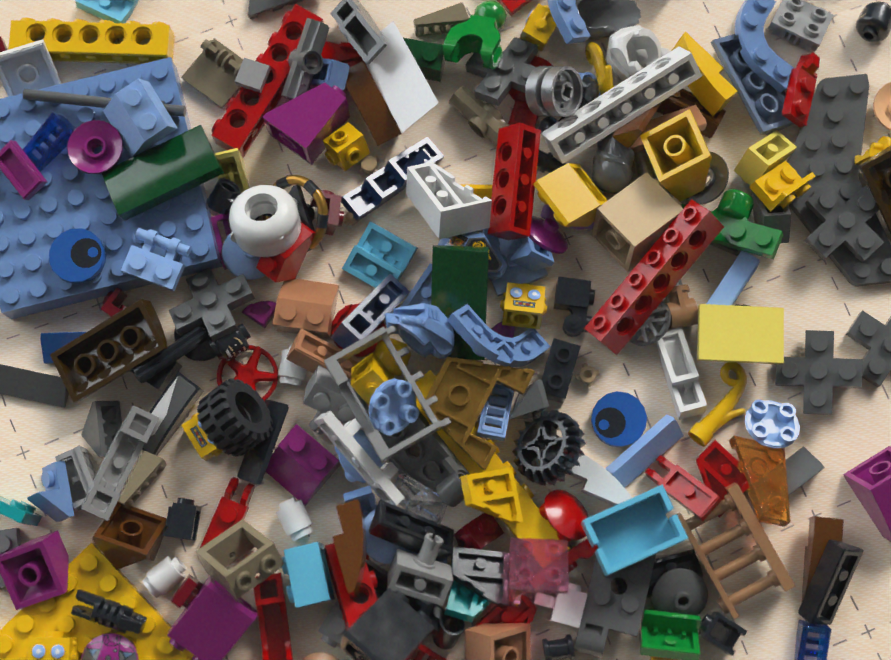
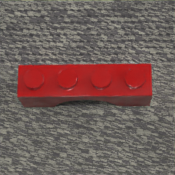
(273, 618)

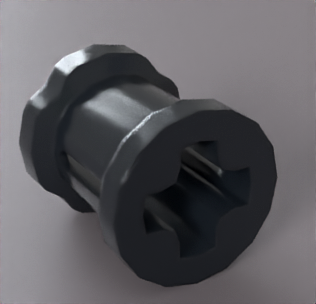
(559, 648)

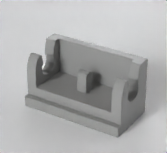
(79, 472)

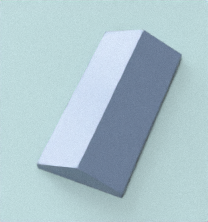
(758, 97)

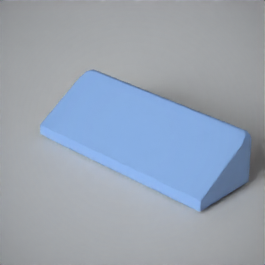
(735, 280)
(645, 450)

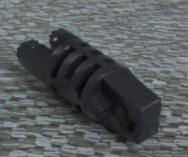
(108, 613)

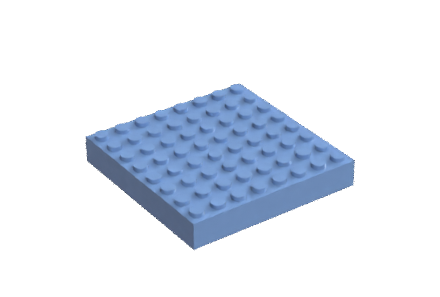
(83, 201)

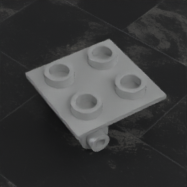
(801, 20)

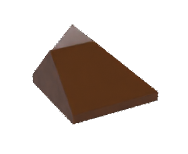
(130, 536)

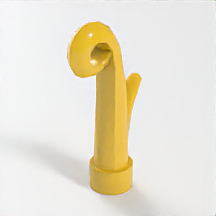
(603, 71)
(723, 411)

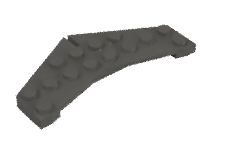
(829, 151)

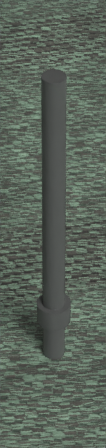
(85, 100)

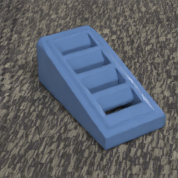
(331, 73)
(500, 397)

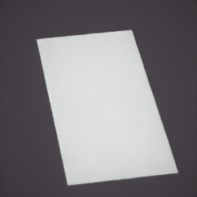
(401, 80)

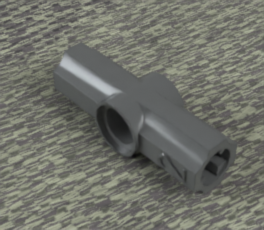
(309, 47)

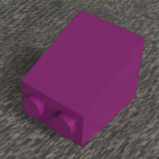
(308, 120)
(873, 488)
(211, 622)

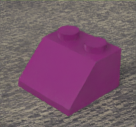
(301, 464)

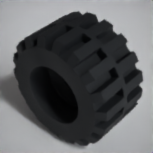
(234, 417)

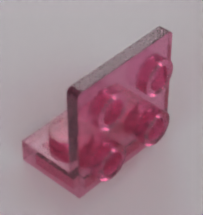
(537, 567)

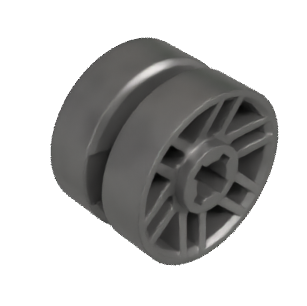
(554, 91)

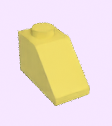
(764, 157)

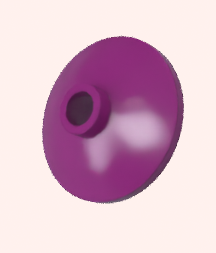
(87, 138)
(546, 235)

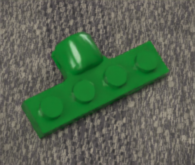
(740, 233)

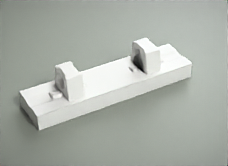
(343, 439)

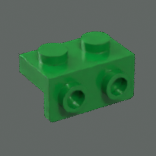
(669, 635)

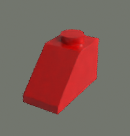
(287, 264)

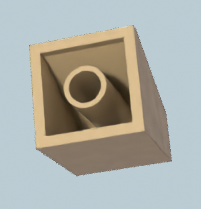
(635, 220)

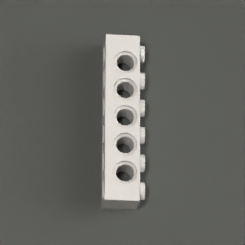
(621, 104)

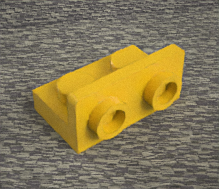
(780, 186)

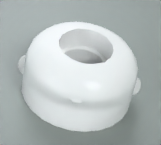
(267, 236)

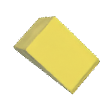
(233, 168)

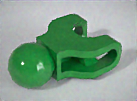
(478, 35)

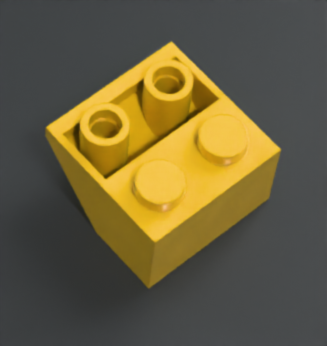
(570, 195)

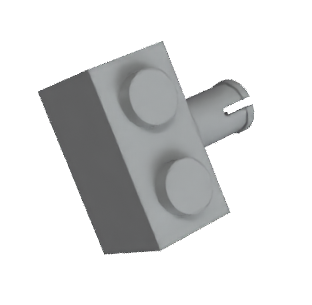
(325, 396)
(421, 574)

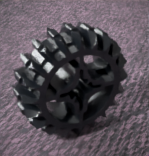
(555, 454)

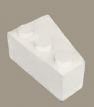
(445, 203)

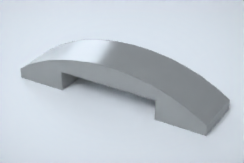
(119, 462)

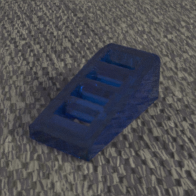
(42, 135)
(802, 638)

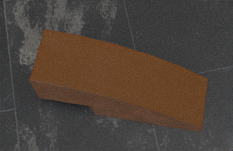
(371, 104)
(820, 532)
(351, 545)

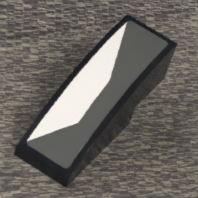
(172, 411)

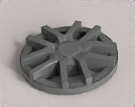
(650, 326)

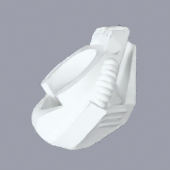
(633, 50)

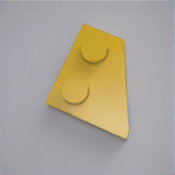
(493, 494)

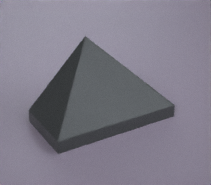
(531, 402)
(102, 425)

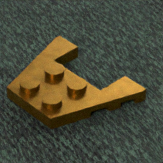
(462, 394)

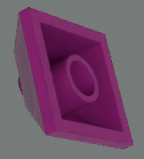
(35, 570)

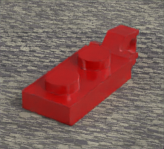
(801, 90)

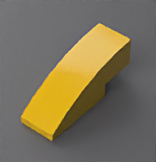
(712, 88)

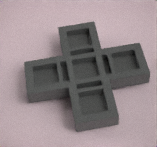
(509, 73)
(843, 223)
(211, 304)
(877, 339)
(819, 372)

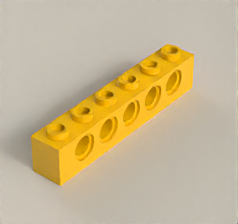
(103, 49)

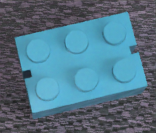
(633, 530)

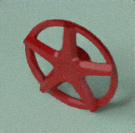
(248, 373)

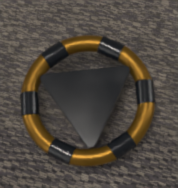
(305, 210)

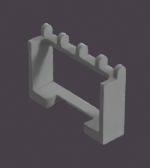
(373, 435)

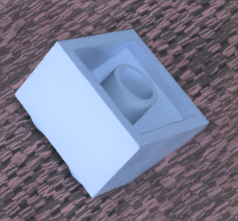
(139, 116)

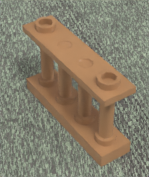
(762, 551)

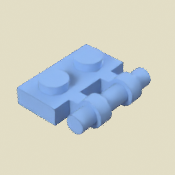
(153, 267)

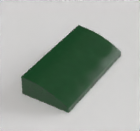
(162, 173)
(459, 280)

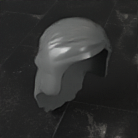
(607, 16)
(612, 165)

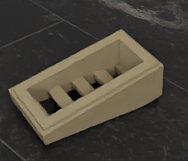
(440, 21)
(144, 473)

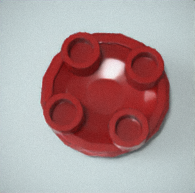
(564, 514)

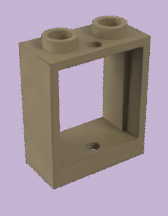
(231, 546)

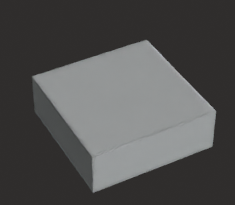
(252, 75)

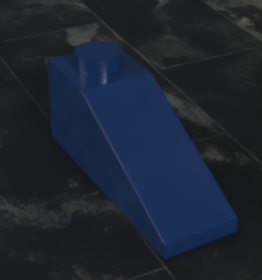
(370, 312)

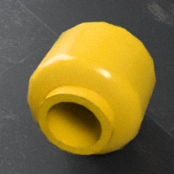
(384, 355)

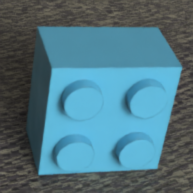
(307, 575)

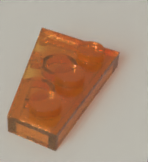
(766, 479)

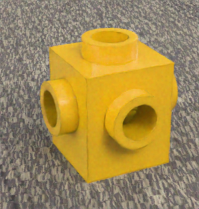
(346, 147)

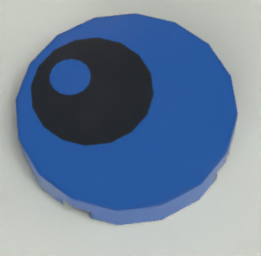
(77, 256)
(618, 419)

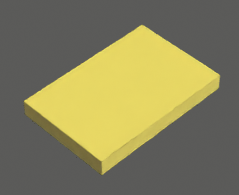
(740, 334)

